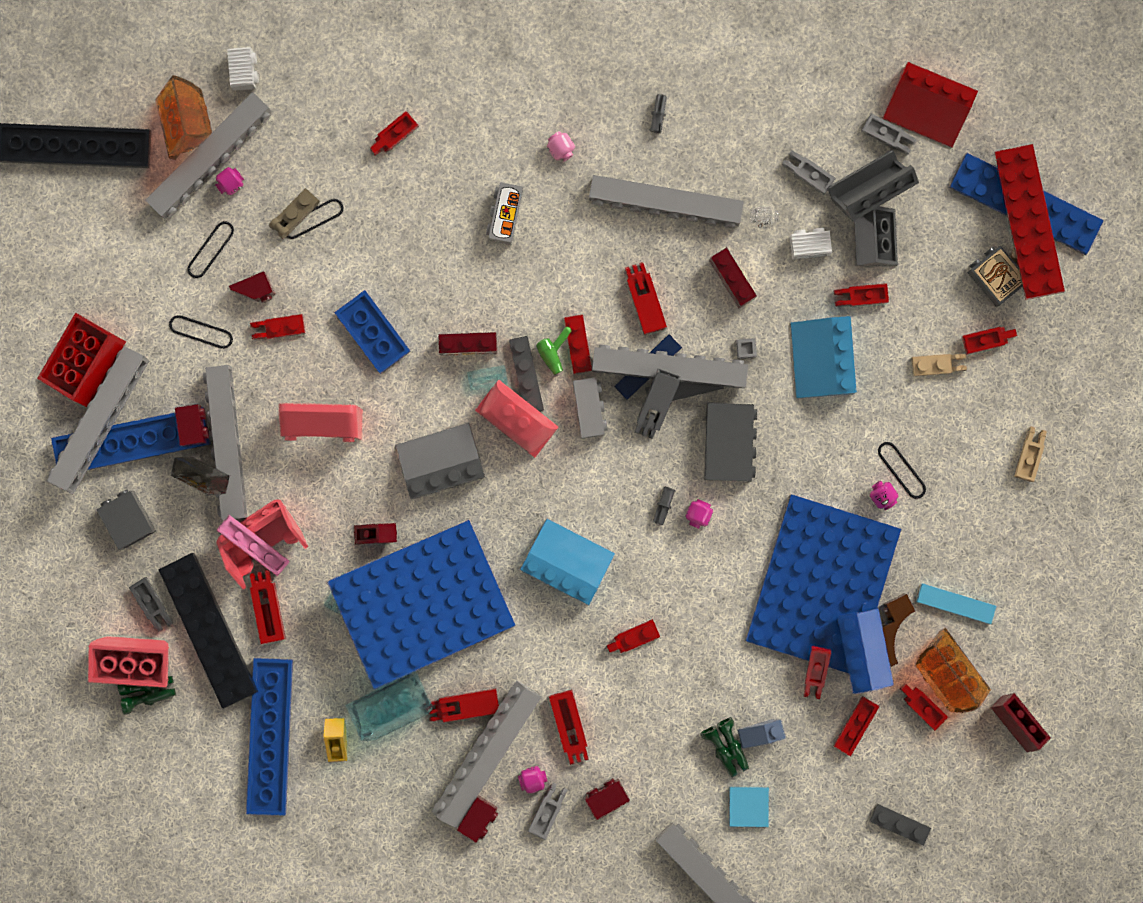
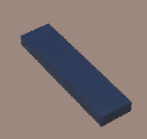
(630, 385)

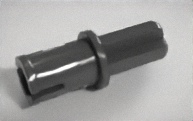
(658, 113)
(664, 505)

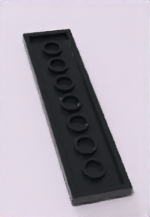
(75, 145)
(208, 630)

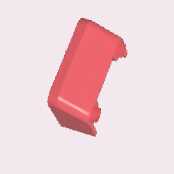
(320, 421)
(270, 524)

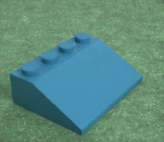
(823, 357)
(567, 561)

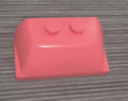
(516, 418)
(128, 661)

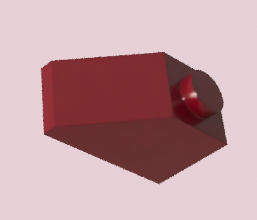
(255, 287)
(375, 533)

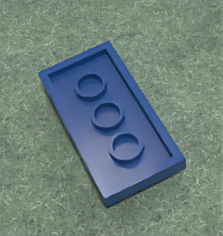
(372, 331)

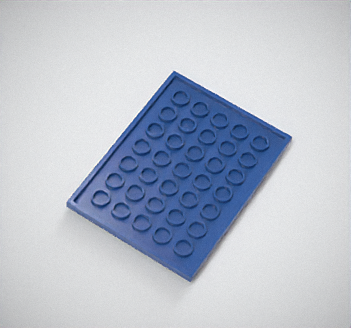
(819, 570)
(421, 604)

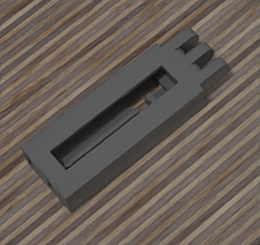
(659, 399)

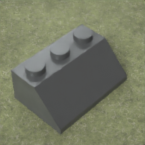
(876, 238)

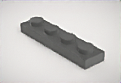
(526, 372)

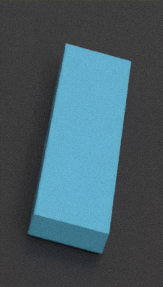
(956, 603)

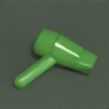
(549, 353)

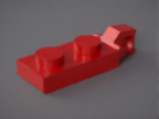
(394, 133)
(987, 339)
(634, 637)
(924, 706)

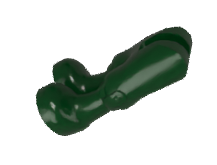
(150, 696)
(725, 753)

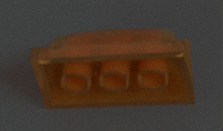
(182, 116)
(952, 674)

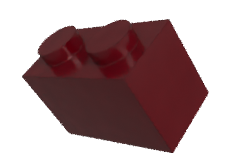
(191, 425)
(607, 798)
(477, 819)

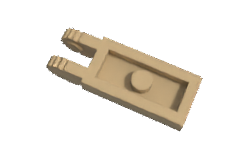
(936, 364)
(1030, 456)

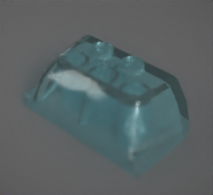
(390, 707)

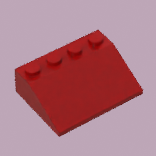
(930, 104)
(81, 360)

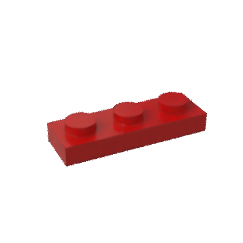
(578, 344)
(856, 726)

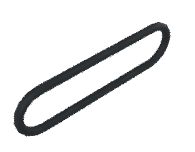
(323, 222)
(231, 234)
(204, 324)
(924, 487)

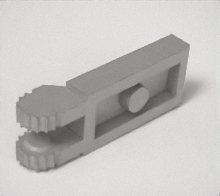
(887, 133)
(810, 172)
(547, 813)

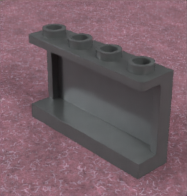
(872, 185)
(730, 442)

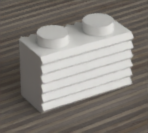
(241, 68)
(810, 244)

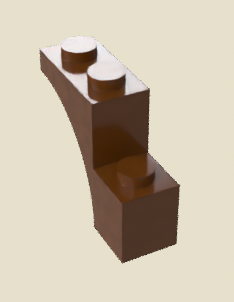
(898, 610)

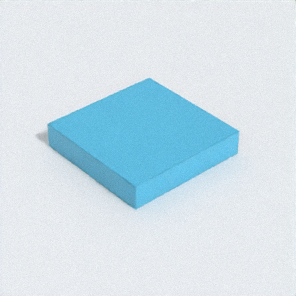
(749, 807)

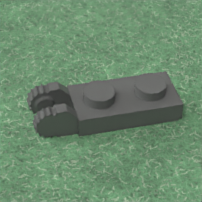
(150, 602)

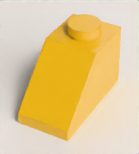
(335, 739)

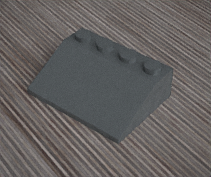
(440, 461)

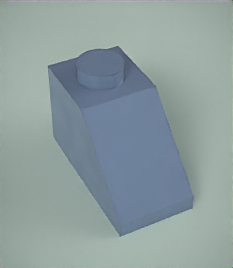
(761, 733)

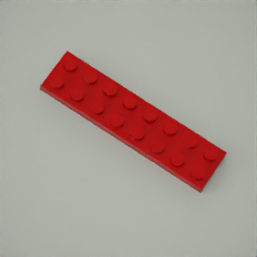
(1029, 222)

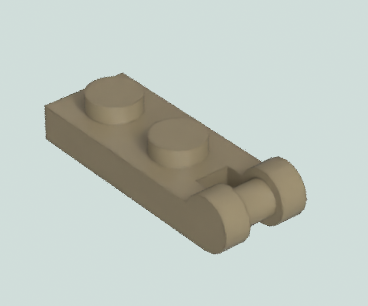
(294, 213)

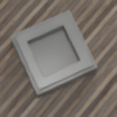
(746, 348)

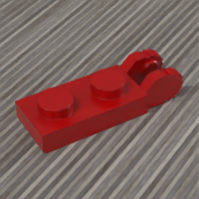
(864, 295)
(280, 327)
(817, 670)

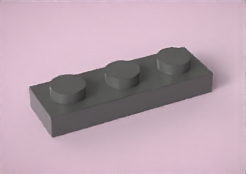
(900, 824)

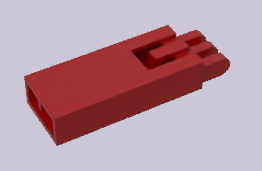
(646, 305)
(268, 615)
(471, 705)
(568, 718)

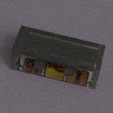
(200, 475)

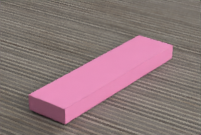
(253, 545)

